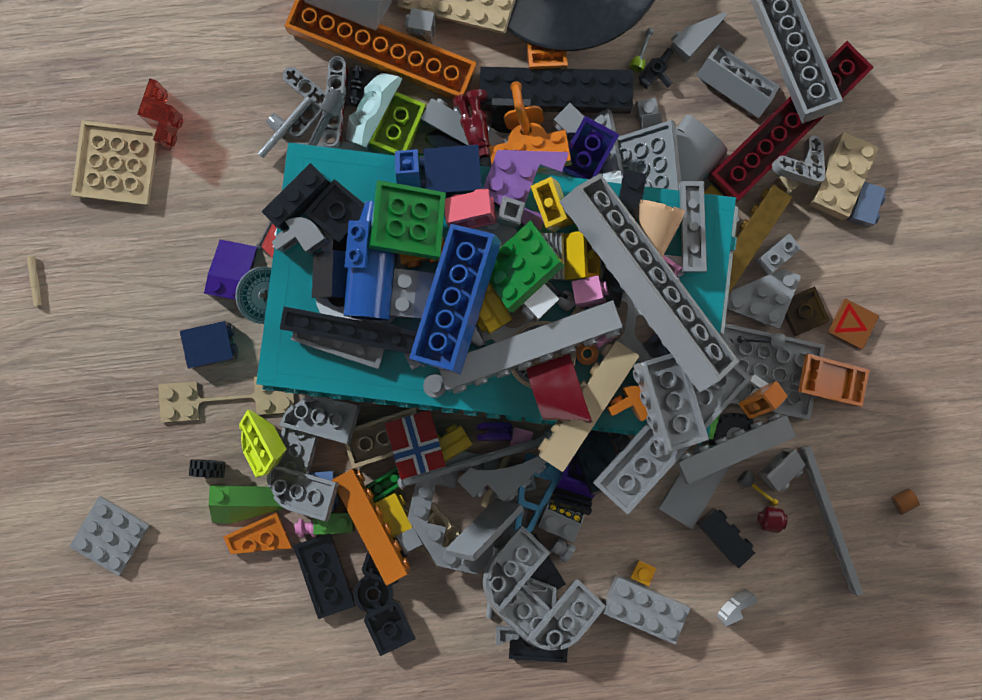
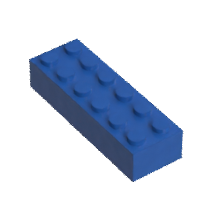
(455, 299)

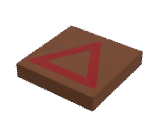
(853, 324)

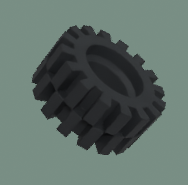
(207, 468)

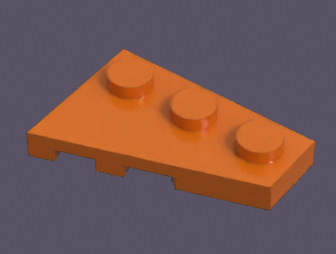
(259, 536)

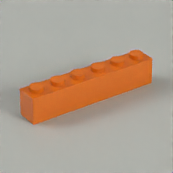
(371, 526)

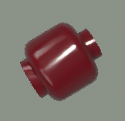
(772, 519)

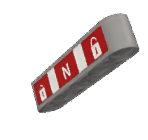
(336, 77)

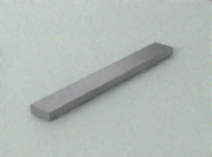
(830, 520)

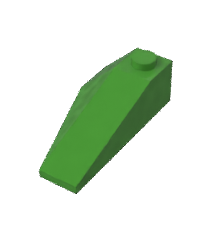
(240, 502)

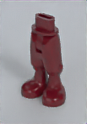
(475, 125)

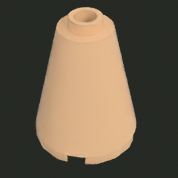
(659, 223)

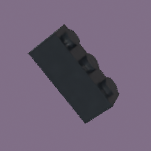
(296, 197)
(726, 537)

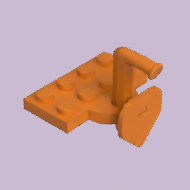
(527, 122)

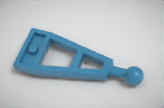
(549, 473)

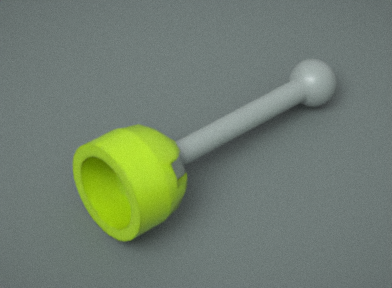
(638, 63)

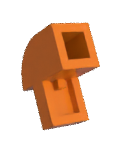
(631, 399)

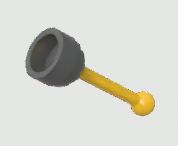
(746, 479)

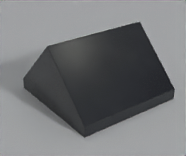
(329, 274)

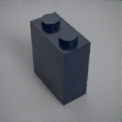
(451, 169)
(209, 344)

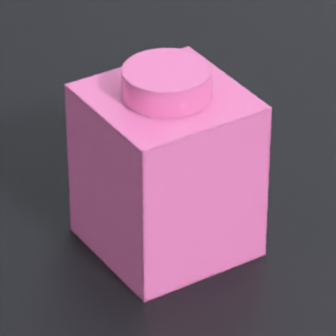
(590, 291)

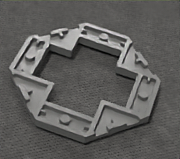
(433, 535)

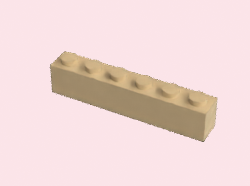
(598, 392)

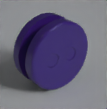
(495, 432)

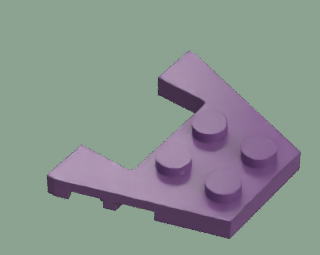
(514, 174)

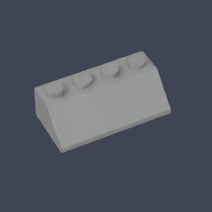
(738, 81)

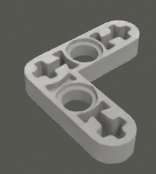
(313, 106)
(787, 166)

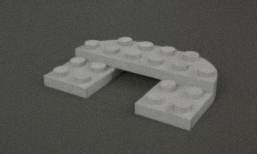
(300, 433)
(524, 610)

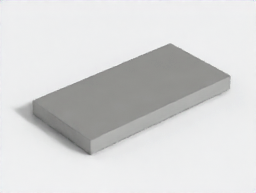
(688, 501)
(484, 530)

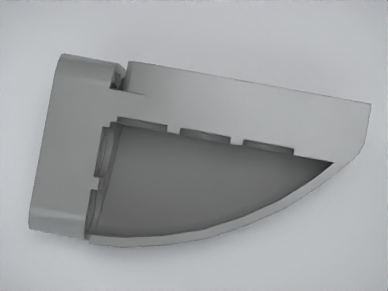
(698, 150)

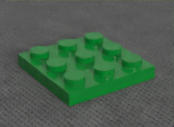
(407, 220)
(523, 266)

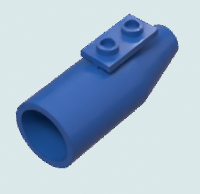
(368, 273)

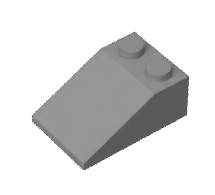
(410, 293)

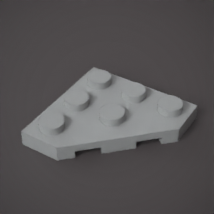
(765, 298)

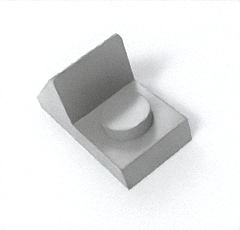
(648, 113)

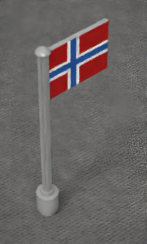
(420, 454)

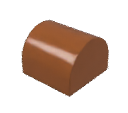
(905, 501)

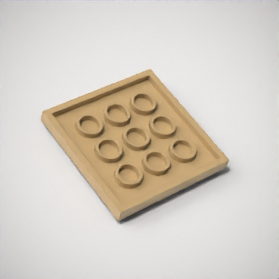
(114, 163)

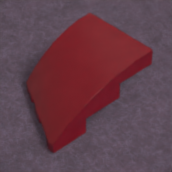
(558, 390)

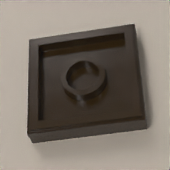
(806, 312)

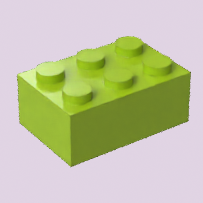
(398, 125)

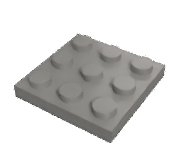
(109, 535)

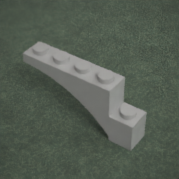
(502, 481)

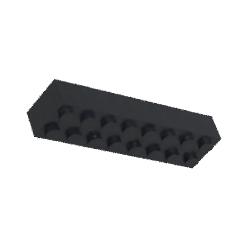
(557, 87)

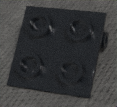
(357, 82)

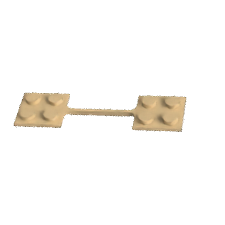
(182, 401)

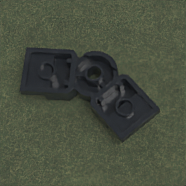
(384, 616)

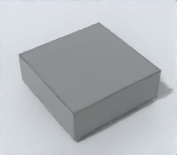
(409, 541)

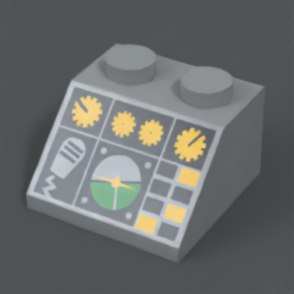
(560, 520)

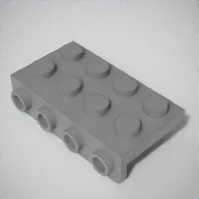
(669, 404)

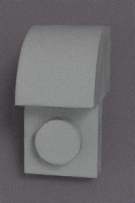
(301, 231)

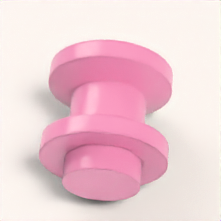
(304, 528)

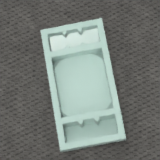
(371, 108)

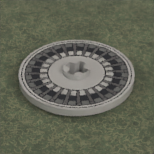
(248, 294)

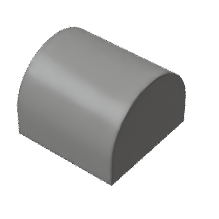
(510, 212)

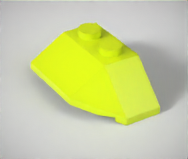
(260, 444)

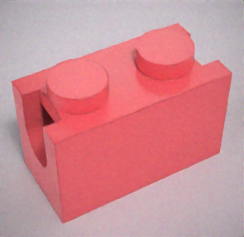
(470, 209)

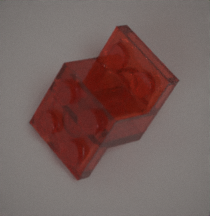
(158, 114)

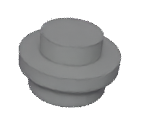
(434, 386)

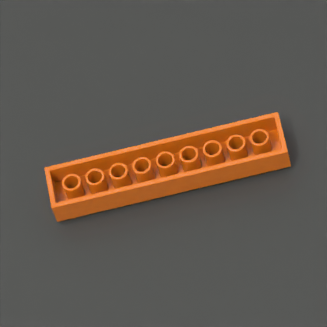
(383, 50)

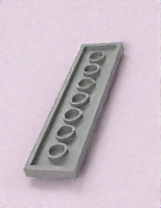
(641, 465)

